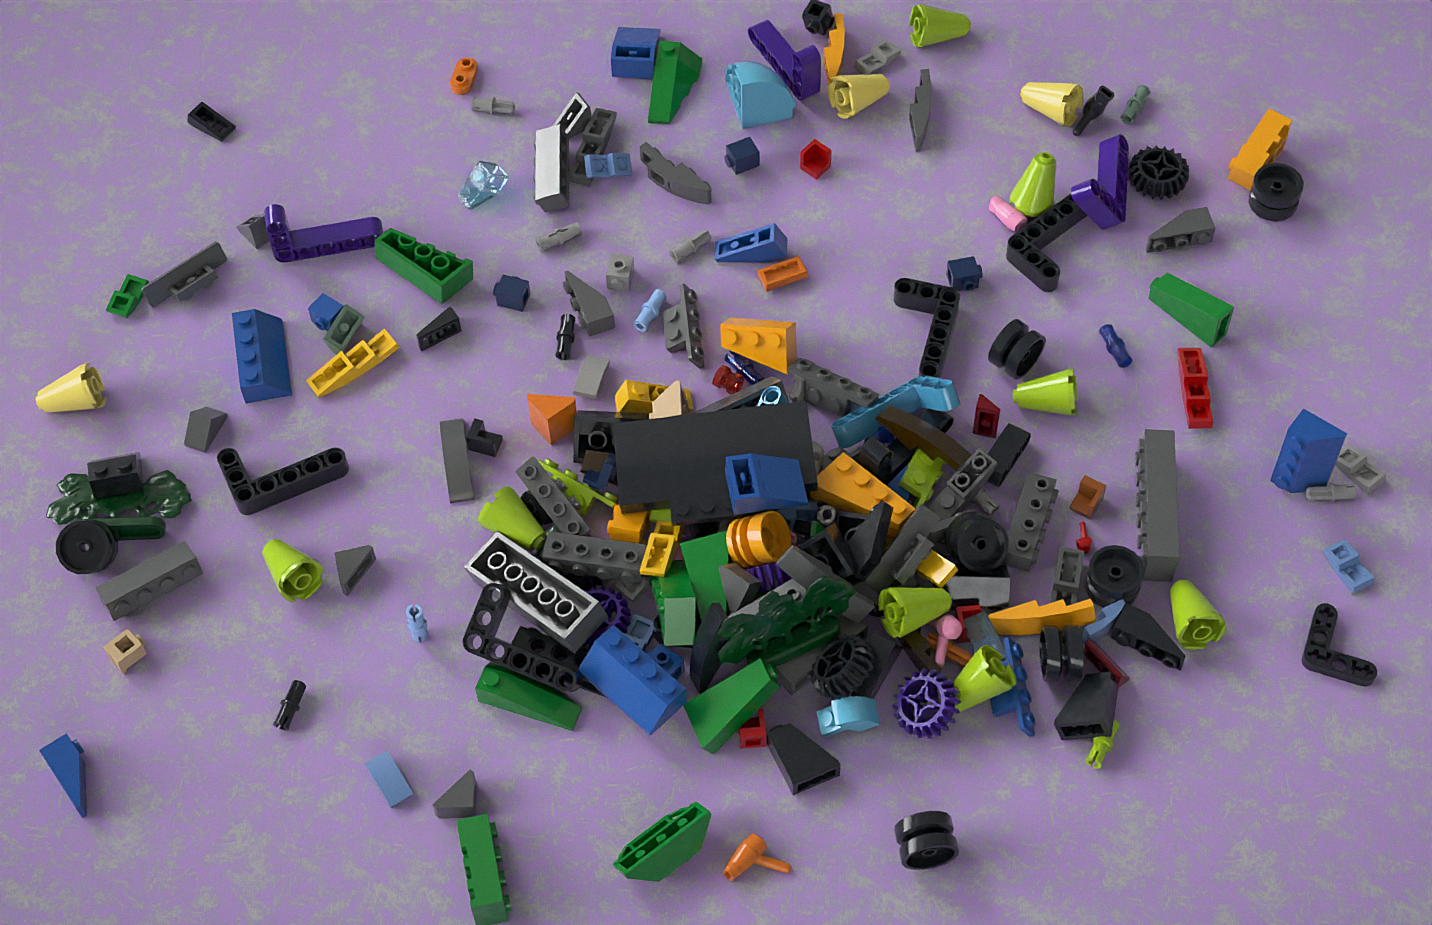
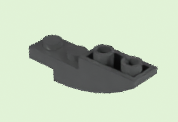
(676, 180)
(964, 485)

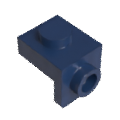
(601, 480)

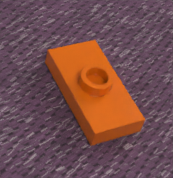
(782, 273)

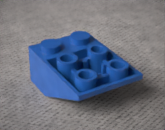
(634, 52)
(764, 483)

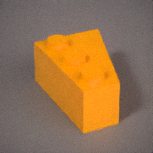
(1260, 149)
(762, 341)
(628, 526)

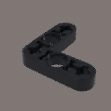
(1322, 651)

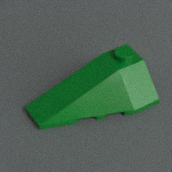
(673, 77)
(526, 696)

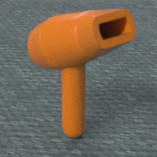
(751, 852)

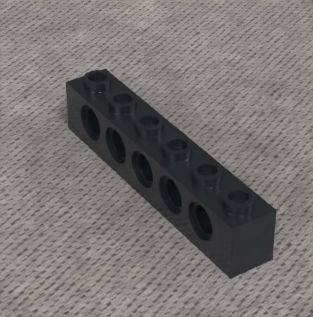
(533, 639)

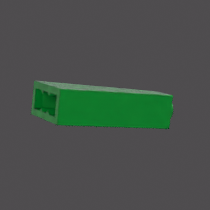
(1192, 308)
(702, 561)
(729, 704)

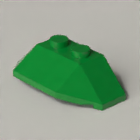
(665, 844)

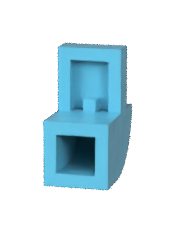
(849, 713)

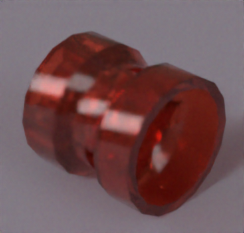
(728, 380)

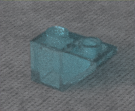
(482, 184)

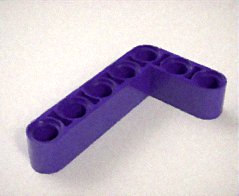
(797, 69)
(1107, 197)
(318, 240)

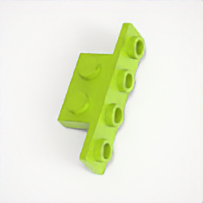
(921, 475)
(576, 488)

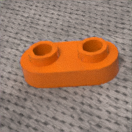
(466, 72)

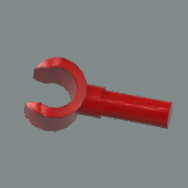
(1085, 541)

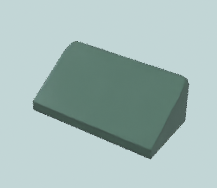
(343, 329)

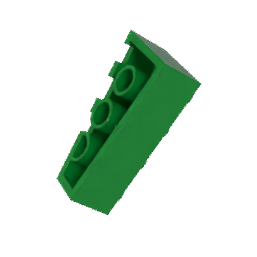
(423, 265)
(675, 605)
(482, 871)

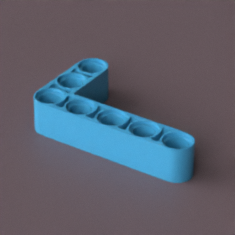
(917, 393)

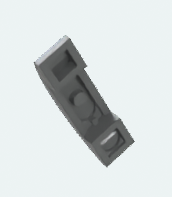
(456, 460)

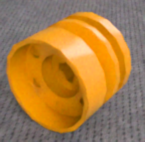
(758, 539)

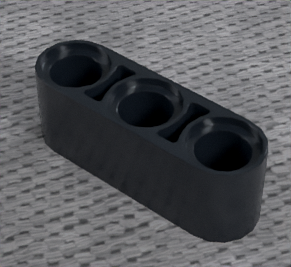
(1007, 451)

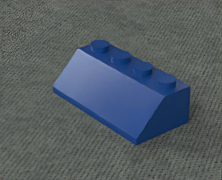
(261, 356)
(1307, 453)
(632, 680)

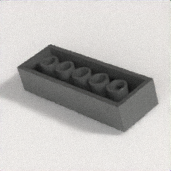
(1157, 504)
(537, 592)

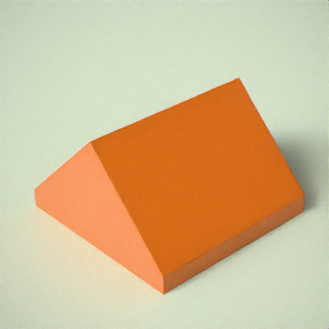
(552, 415)

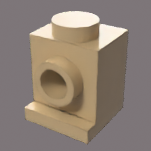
(125, 650)

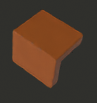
(1088, 497)

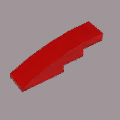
(1195, 388)

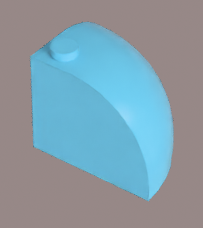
(758, 94)

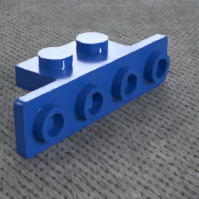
(1018, 697)

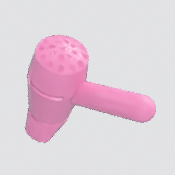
(1010, 216)
(947, 628)

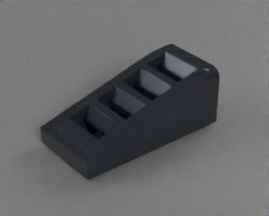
(210, 114)
(439, 329)

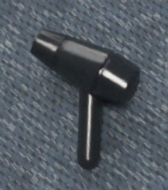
(1094, 108)

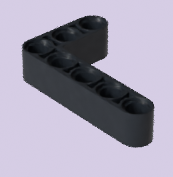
(1026, 244)
(936, 300)
(888, 461)
(280, 479)
(511, 651)

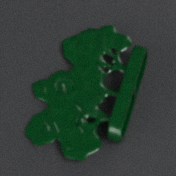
(159, 488)
(776, 619)

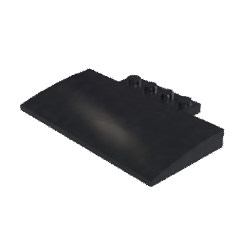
(683, 458)

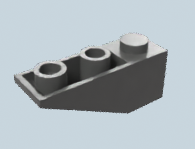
(1186, 229)
(591, 305)

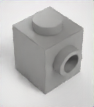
(620, 272)

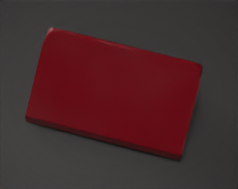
(986, 418)
(1104, 662)

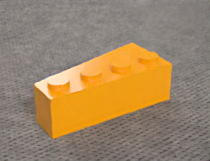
(855, 490)

